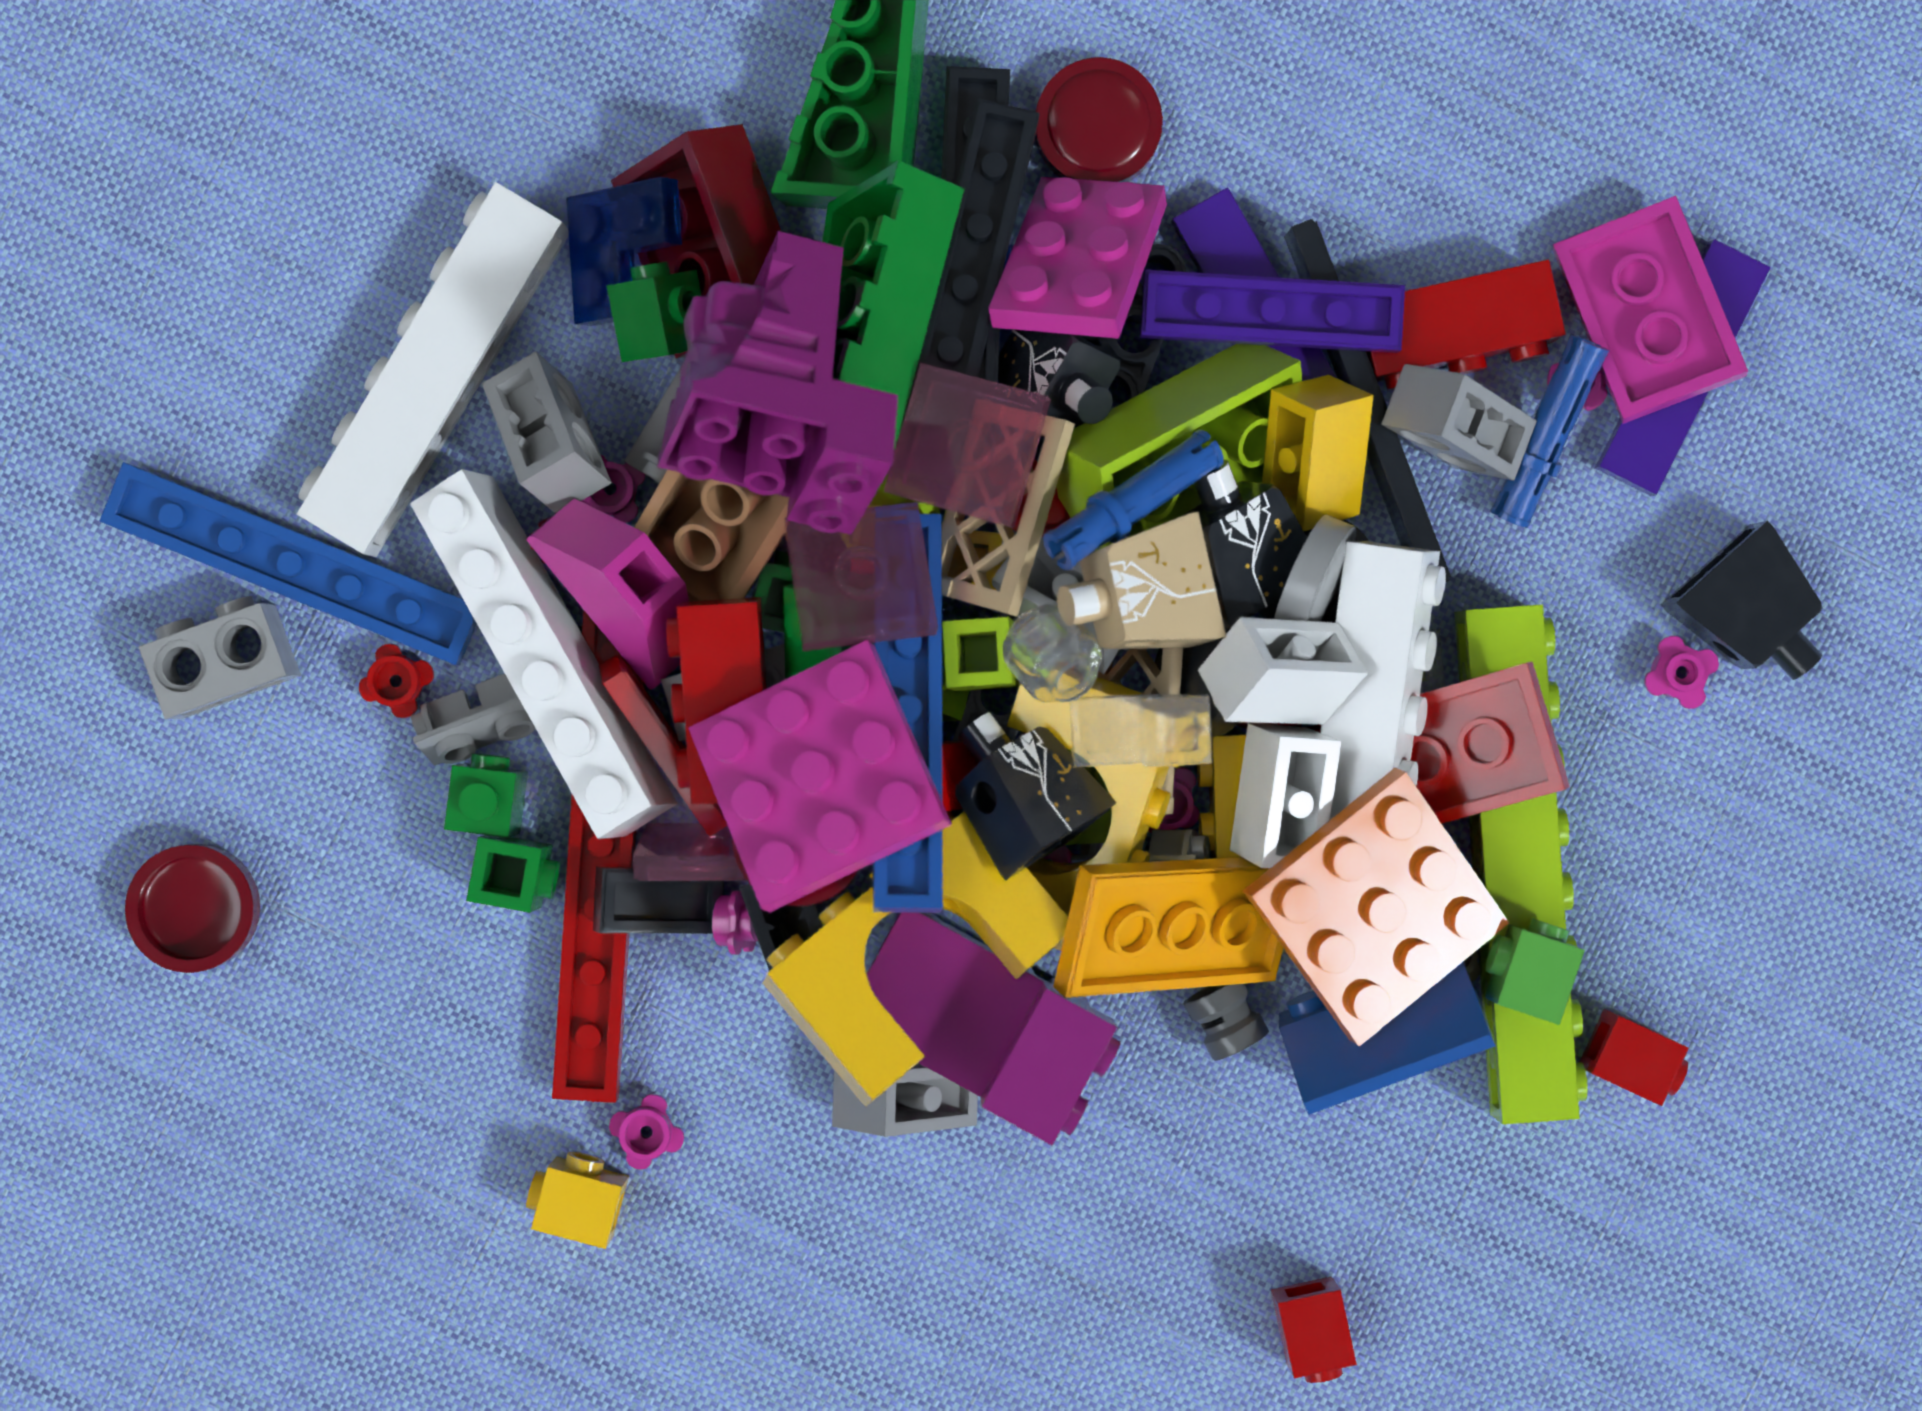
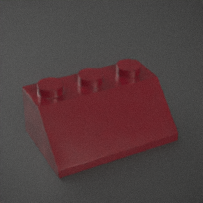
(722, 206)

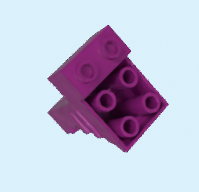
(763, 399)
(987, 1031)

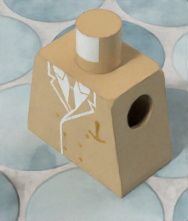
(1148, 590)

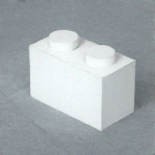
(1282, 671)
(1282, 790)

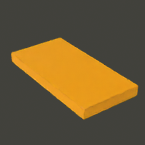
(1164, 928)

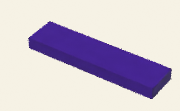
(1225, 244)
(1272, 311)
(1646, 447)

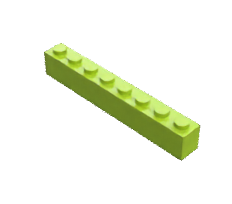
(1520, 865)

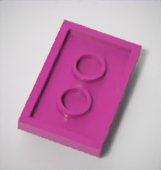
(1078, 257)
(1653, 308)

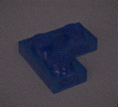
(607, 232)

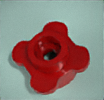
(378, 684)

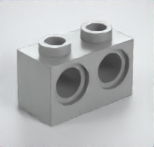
(1459, 421)
(546, 432)
(223, 672)

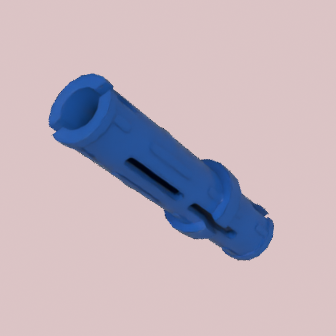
(1555, 420)
(1113, 513)

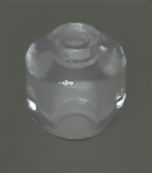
(1050, 657)

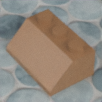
(713, 533)

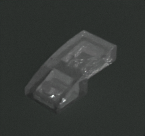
(1141, 730)

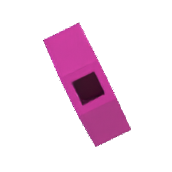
(616, 581)

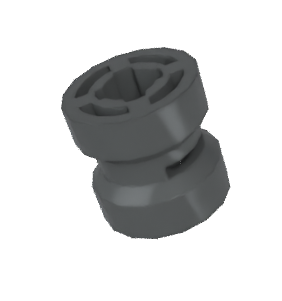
(1226, 1019)

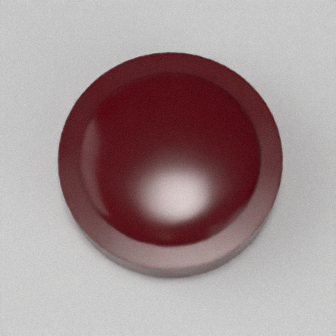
(1098, 121)
(192, 908)

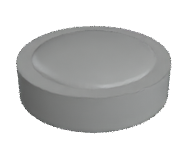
(1316, 572)

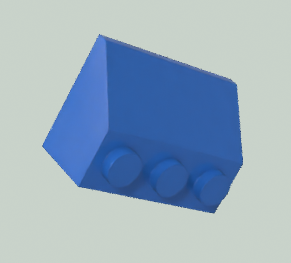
(1429, 1033)

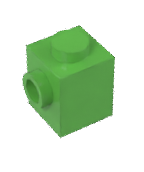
(1533, 970)

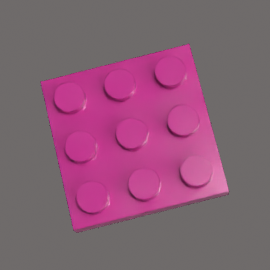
(819, 776)

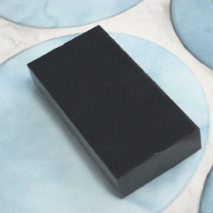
(652, 906)

